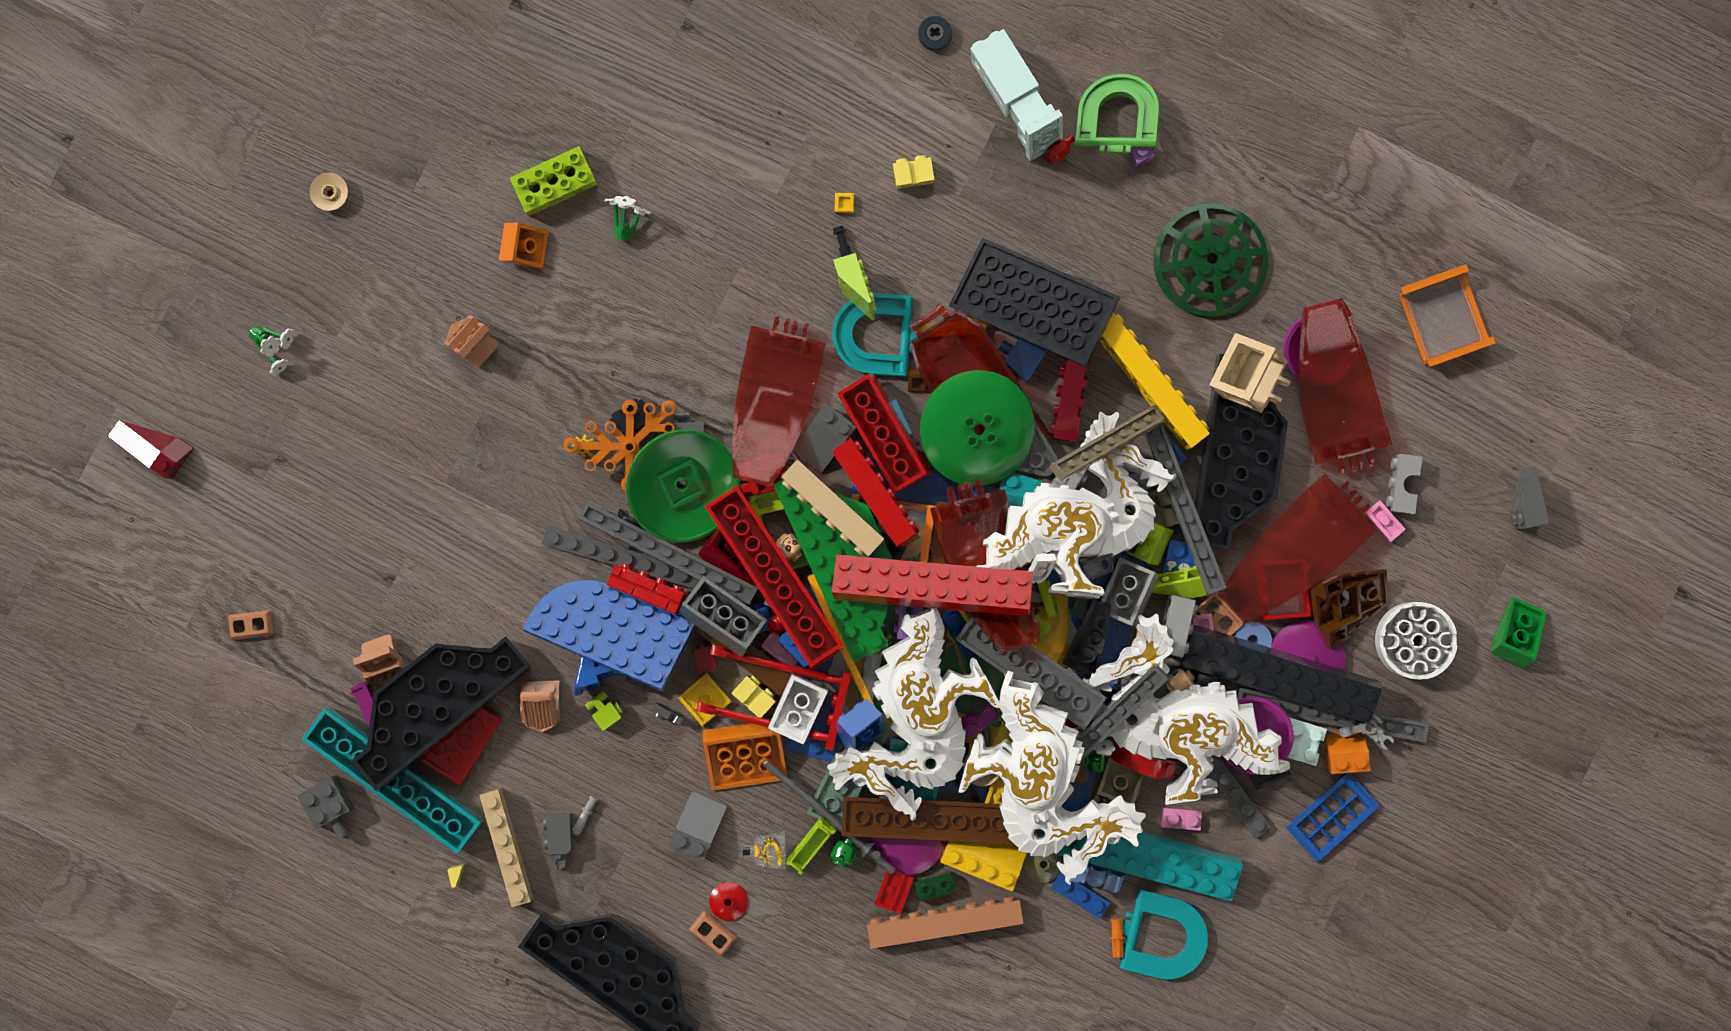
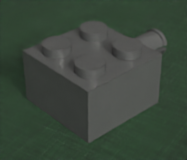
(326, 805)

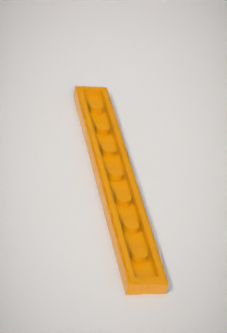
(851, 665)

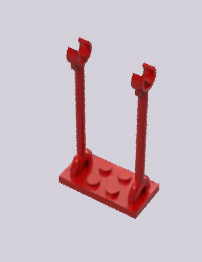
(837, 700)

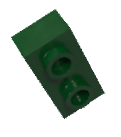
(935, 886)

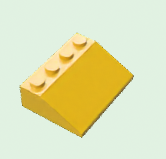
(988, 861)

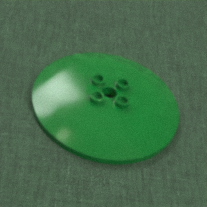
(950, 422)
(652, 479)

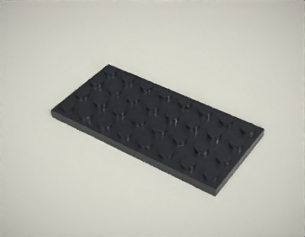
(1034, 302)

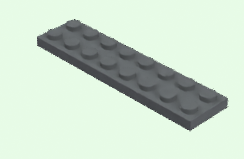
(1060, 687)

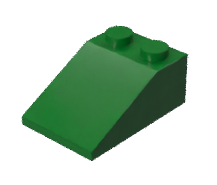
(1519, 633)

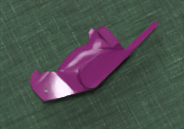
(976, 722)

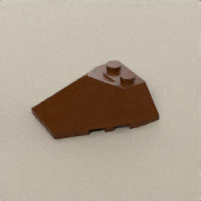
(1346, 602)

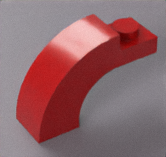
(1153, 768)

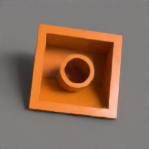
(523, 245)
(1346, 753)

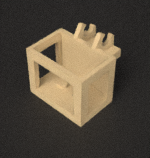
(1250, 373)

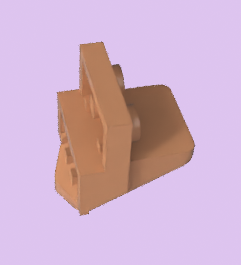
(470, 340)
(379, 660)
(540, 704)

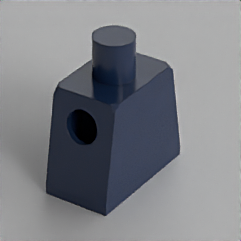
(1022, 358)

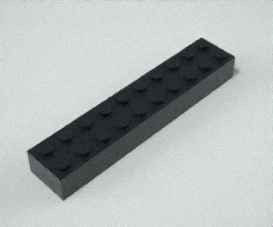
(1282, 674)

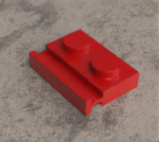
(894, 891)

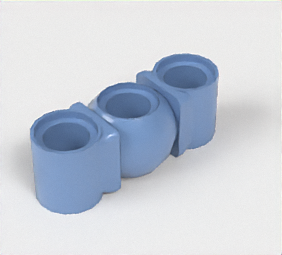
(1097, 876)

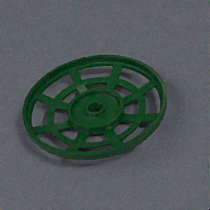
(1202, 268)

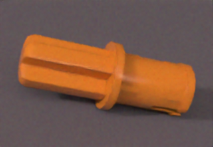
(1117, 938)

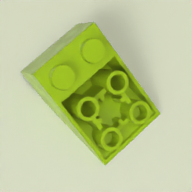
(855, 283)
(1153, 546)

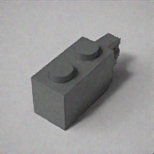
(559, 837)

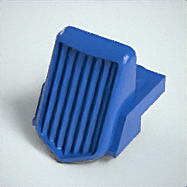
(590, 676)

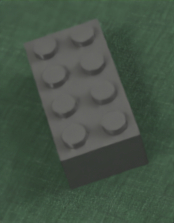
(722, 616)

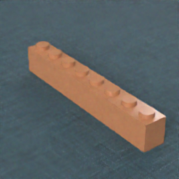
(944, 923)

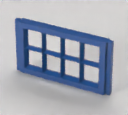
(1359, 792)

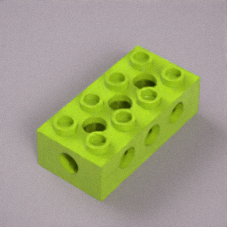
(554, 168)

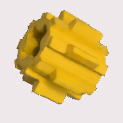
(583, 454)

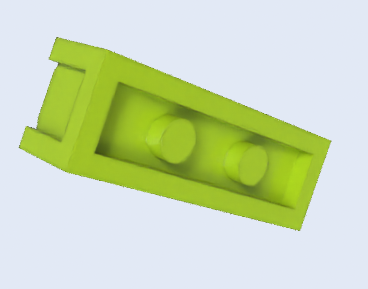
(810, 844)

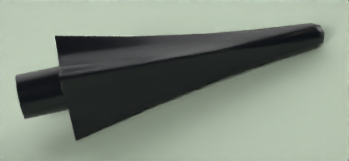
(970, 790)

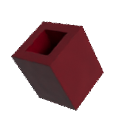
(704, 659)

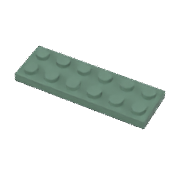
(830, 797)

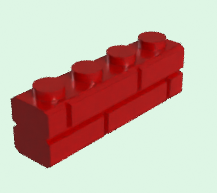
(645, 589)

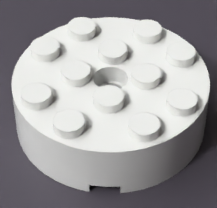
(1396, 644)

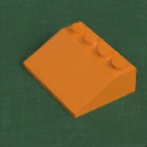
(738, 754)

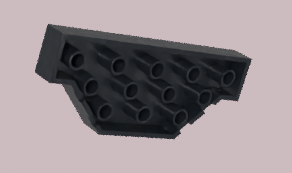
(1237, 465)
(431, 702)
(614, 969)

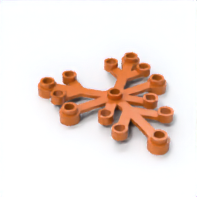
(605, 445)

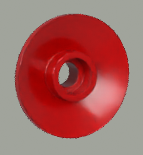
(730, 891)

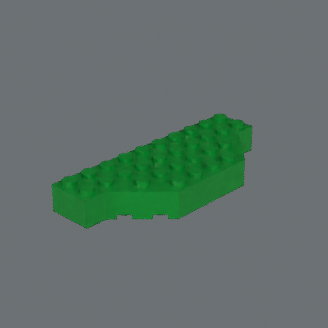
(857, 621)

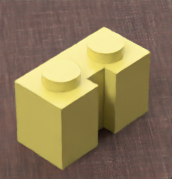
(913, 172)
(754, 696)

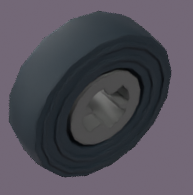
(932, 23)

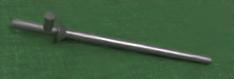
(866, 848)

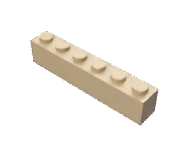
(831, 507)
(506, 847)

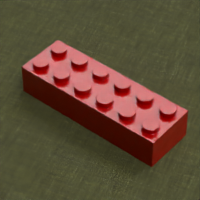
(884, 433)
(877, 496)

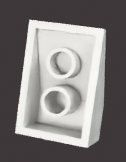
(797, 708)

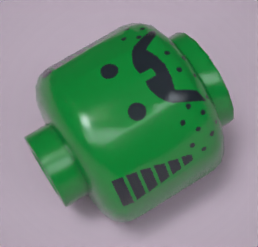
(844, 853)

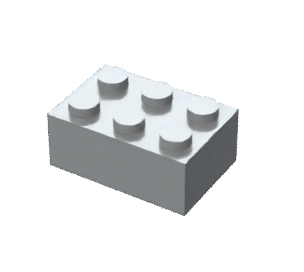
(1129, 591)
(1178, 622)

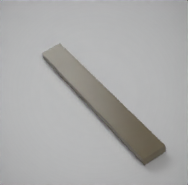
(1107, 443)

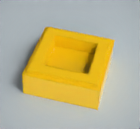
(844, 202)

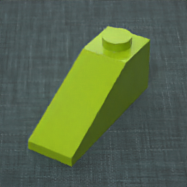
(1180, 583)

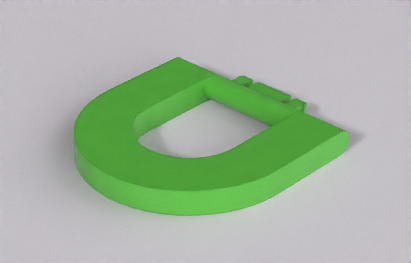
(1110, 87)

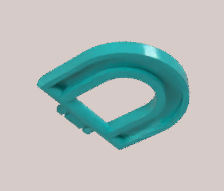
(868, 362)
(1158, 966)

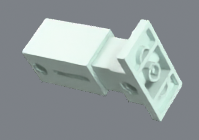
(1017, 93)

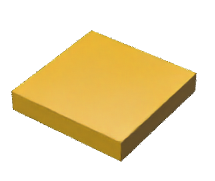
(704, 691)

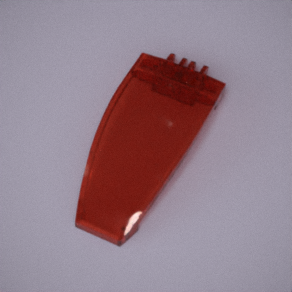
(1338, 388)
(773, 400)
(961, 533)
(1298, 549)

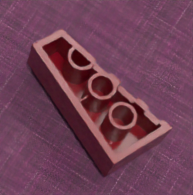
(1069, 402)

